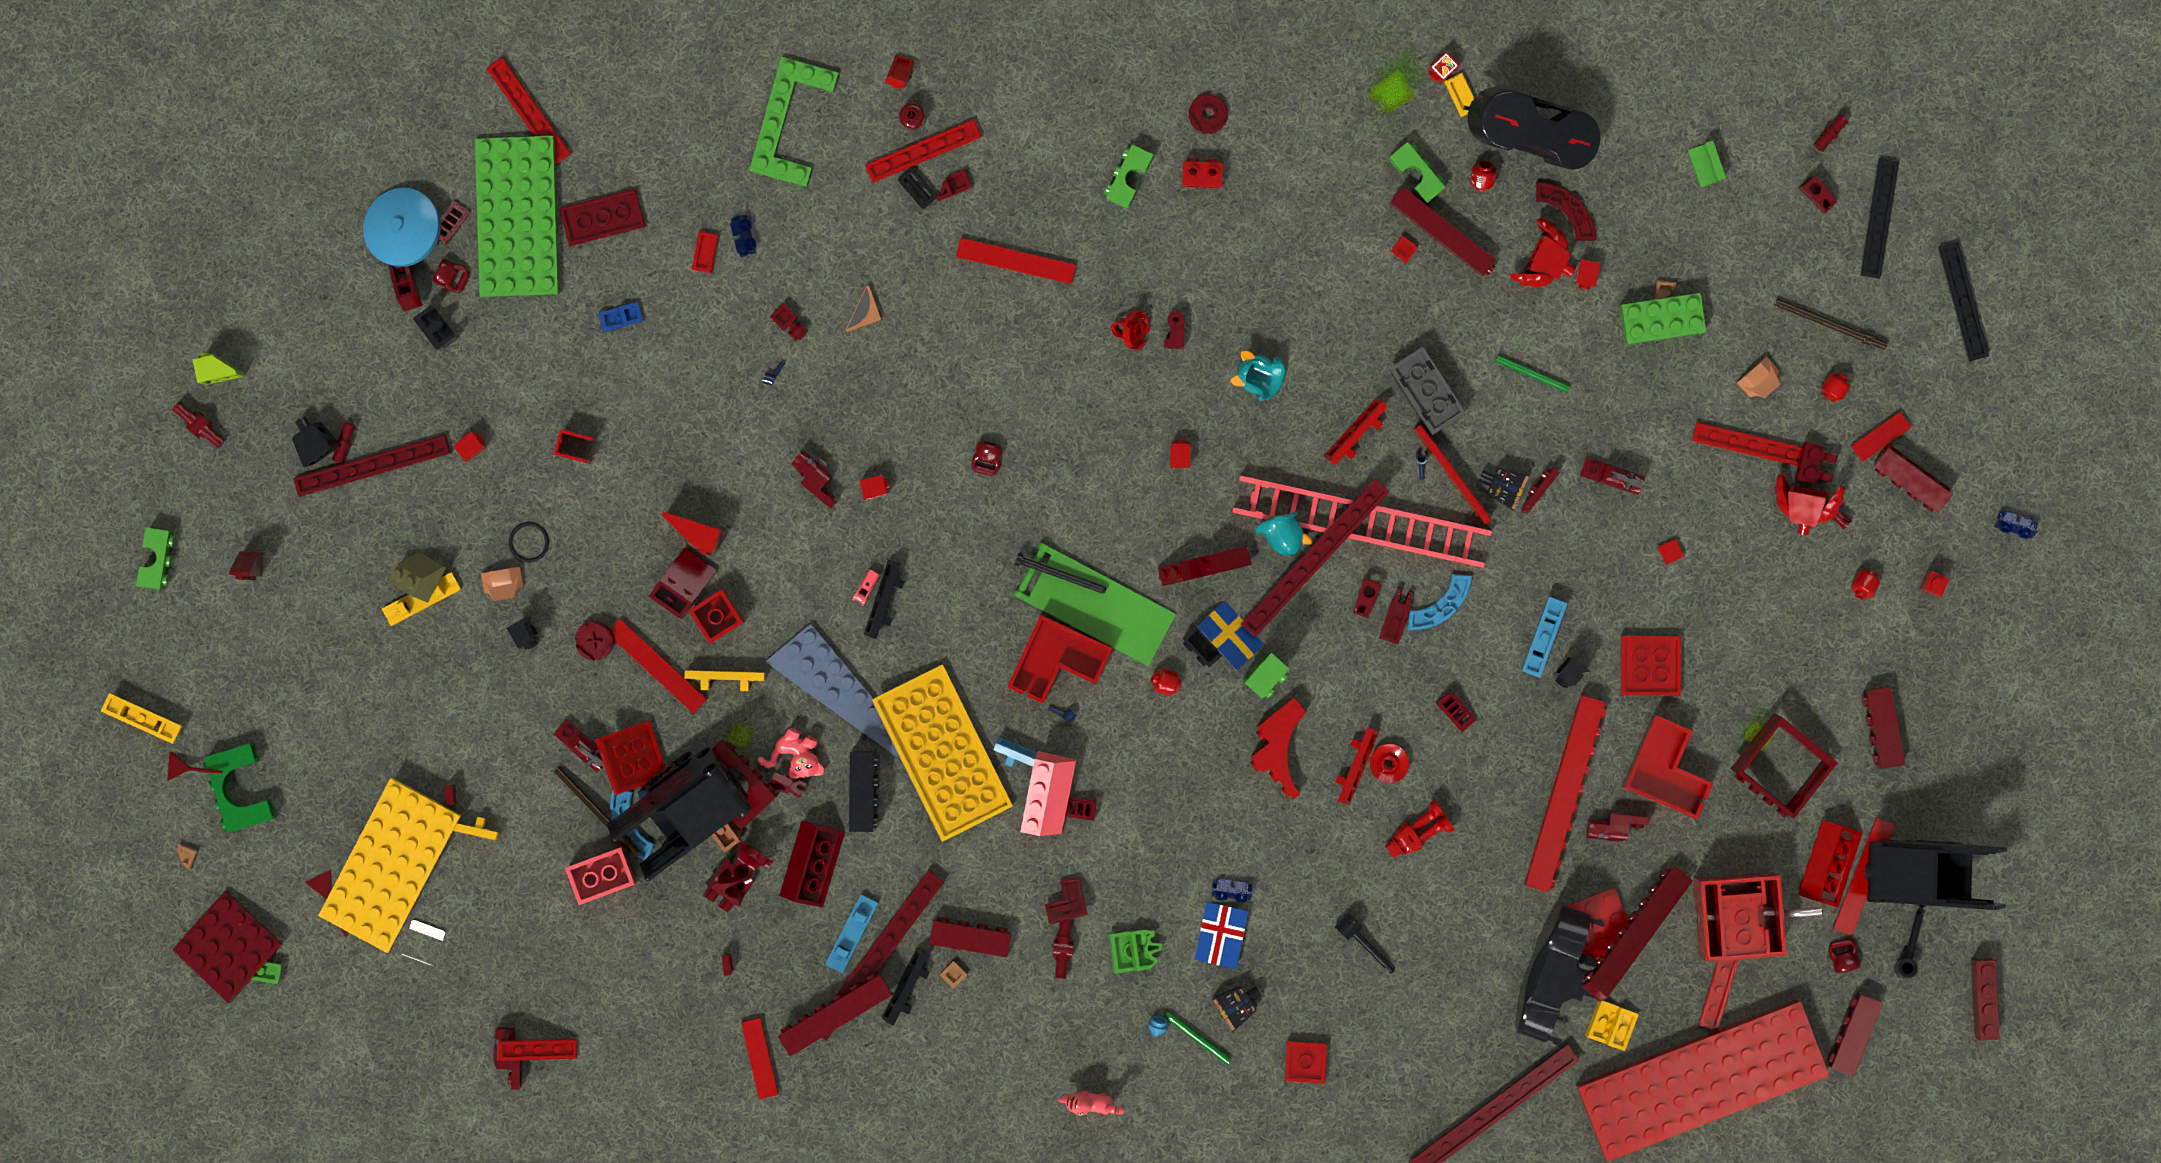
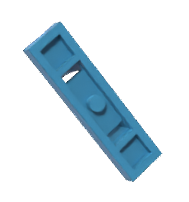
(1544, 637)
(1014, 752)
(851, 933)

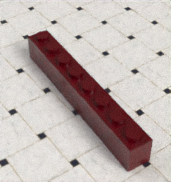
(1637, 933)

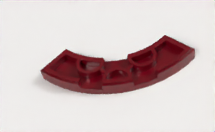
(1570, 206)

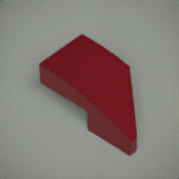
(954, 185)

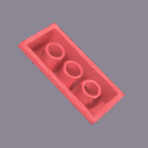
(1048, 794)

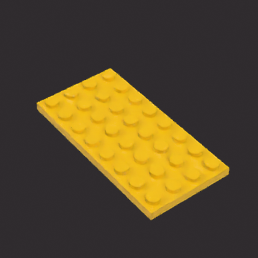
(942, 753)
(389, 865)

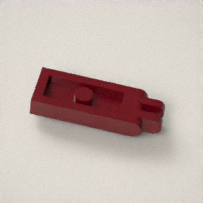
(1537, 491)

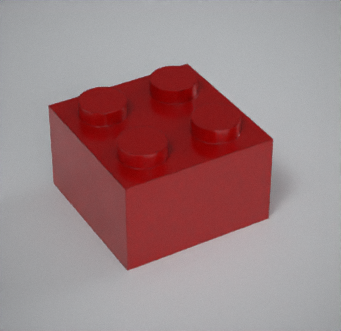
(716, 616)

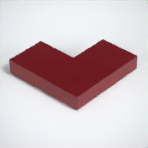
(1073, 904)

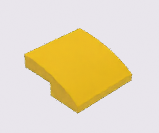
(1611, 1025)

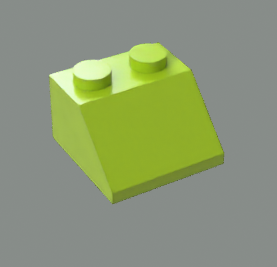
(213, 369)

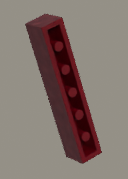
(835, 1014)

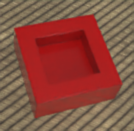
(1404, 249)
(1670, 551)

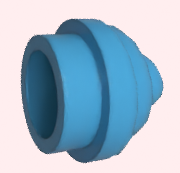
(1157, 1025)

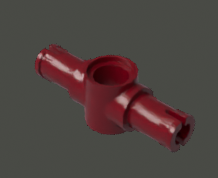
(198, 424)
(1063, 949)

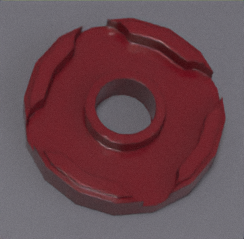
(1208, 102)

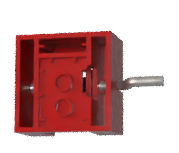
(1742, 916)

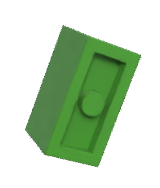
(1706, 164)

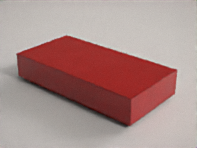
(705, 252)

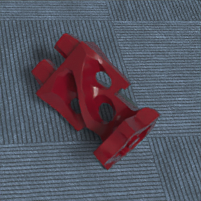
(727, 884)

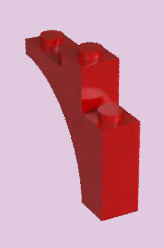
(1273, 755)

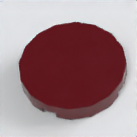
(594, 640)

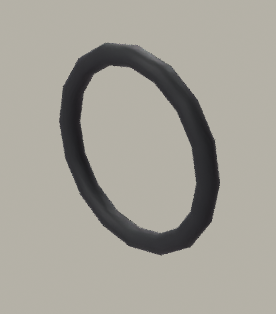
(532, 525)

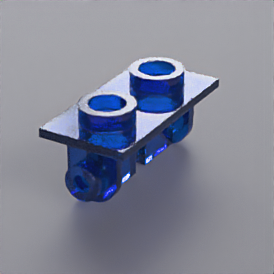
(742, 226)
(2007, 523)
(1240, 892)

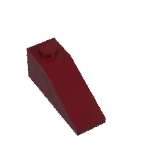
(405, 287)

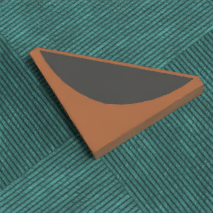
(865, 312)

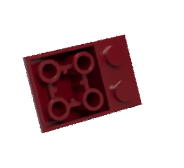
(682, 583)

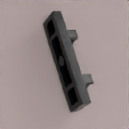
(882, 598)
(905, 985)

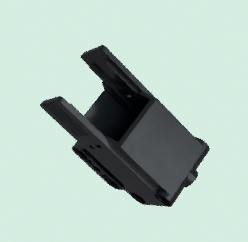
(687, 804)
(1925, 873)

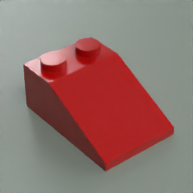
(697, 534)

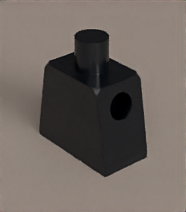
(313, 442)

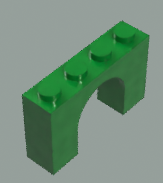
(235, 815)

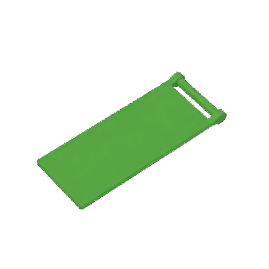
(1115, 617)

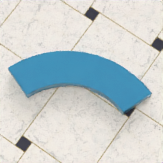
(1444, 608)
(619, 804)

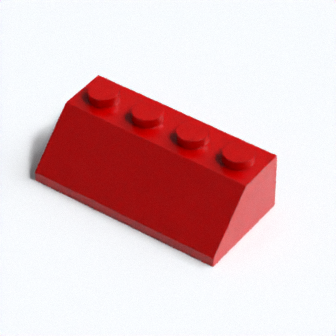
(1830, 863)

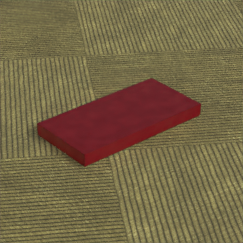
(602, 217)

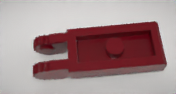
(1396, 617)

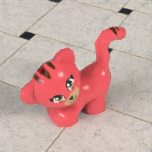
(803, 763)
(1085, 1102)

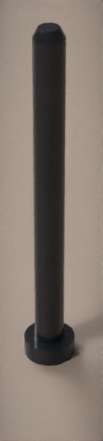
(1059, 574)

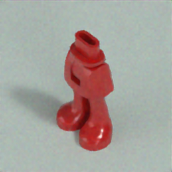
(1408, 840)

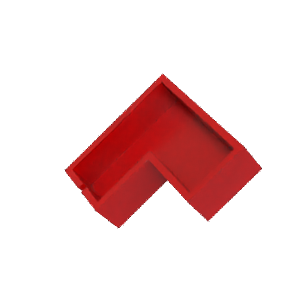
(1053, 648)
(1656, 771)

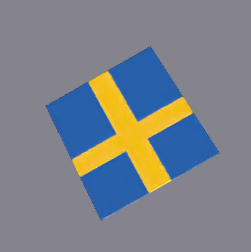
(1229, 636)

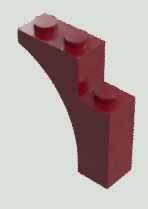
(1204, 566)

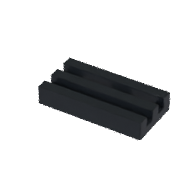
(928, 201)

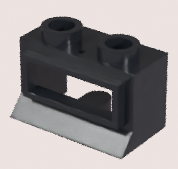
(435, 328)
(523, 634)
(1191, 645)
(1570, 673)

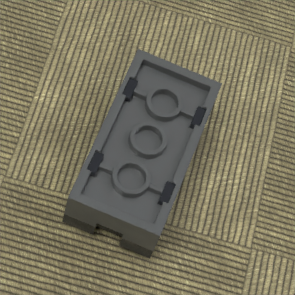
(1427, 391)

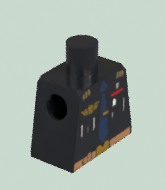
(1504, 486)
(1237, 1005)

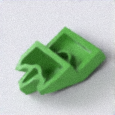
(1133, 950)

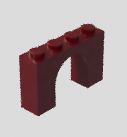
(759, 793)

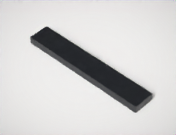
(1879, 218)
(1963, 301)

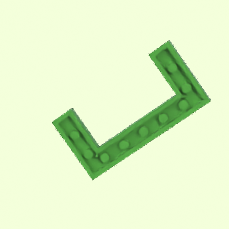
(763, 158)

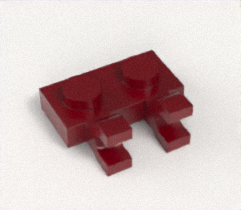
(1809, 464)

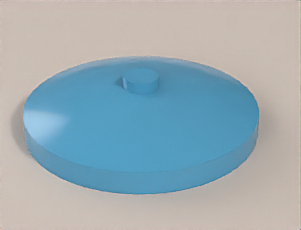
(401, 227)

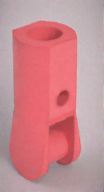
(868, 584)

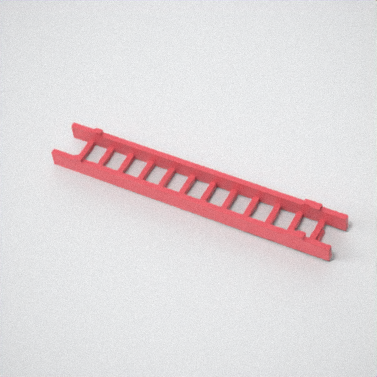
(1425, 551)

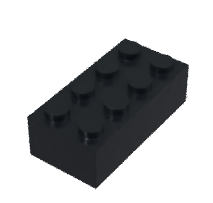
(862, 791)

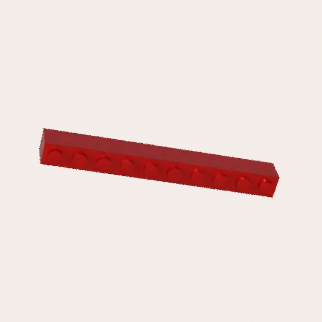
(1564, 794)

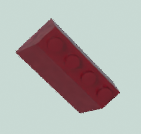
(812, 864)

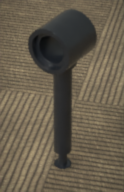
(1350, 928)
(1910, 948)

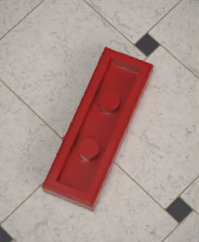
(1880, 436)

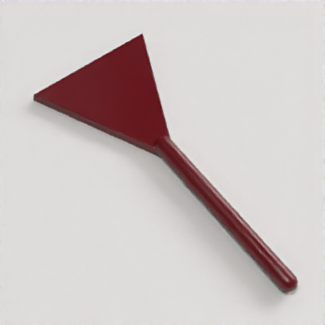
(177, 767)
(322, 885)

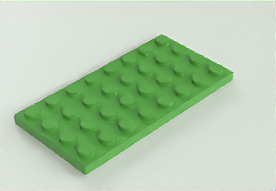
(517, 216)

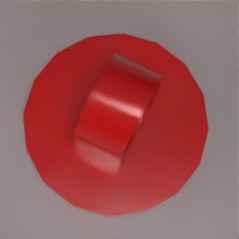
(1134, 329)

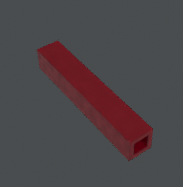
(1443, 232)

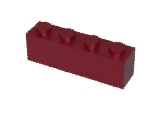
(1913, 478)
(1884, 727)
(970, 938)
(1985, 999)
(1855, 1034)

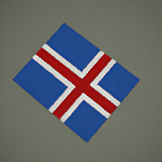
(1221, 935)

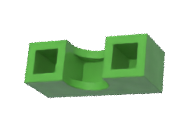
(1407, 158)
(1135, 160)
(161, 542)

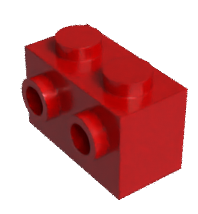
(1202, 174)

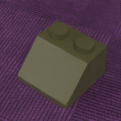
(417, 576)

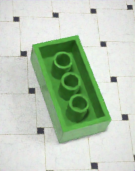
(1662, 319)
(1266, 675)

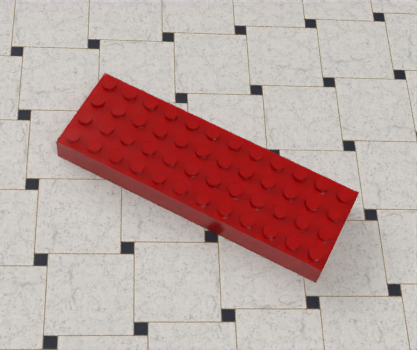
(1702, 1080)

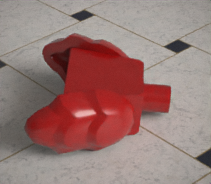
(1547, 259)
(1807, 505)

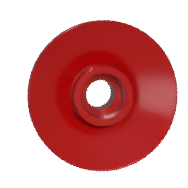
(1396, 771)

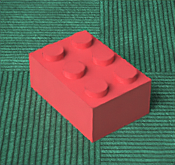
(601, 875)

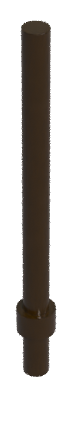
(1866, 338)
(624, 840)

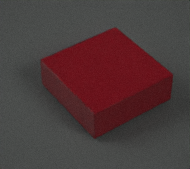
(450, 795)
(727, 964)

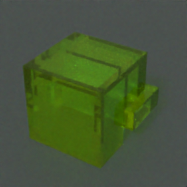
(1391, 92)

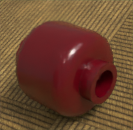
(918, 119)

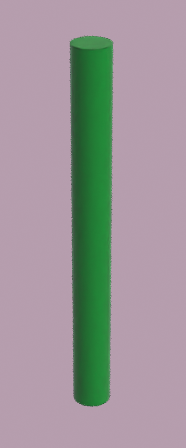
(1532, 373)
(1197, 1037)

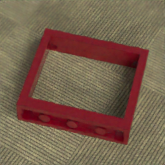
(1810, 785)

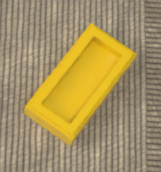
(1459, 93)

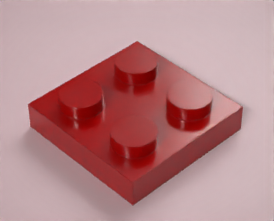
(1305, 1062)

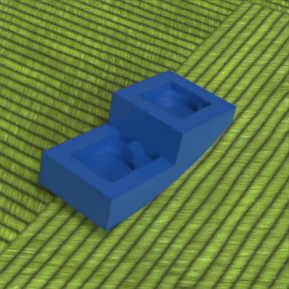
(620, 317)

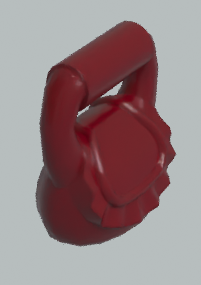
(446, 273)
(989, 453)
(1844, 961)

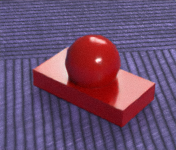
(899, 72)

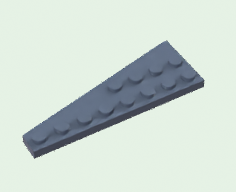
(821, 673)

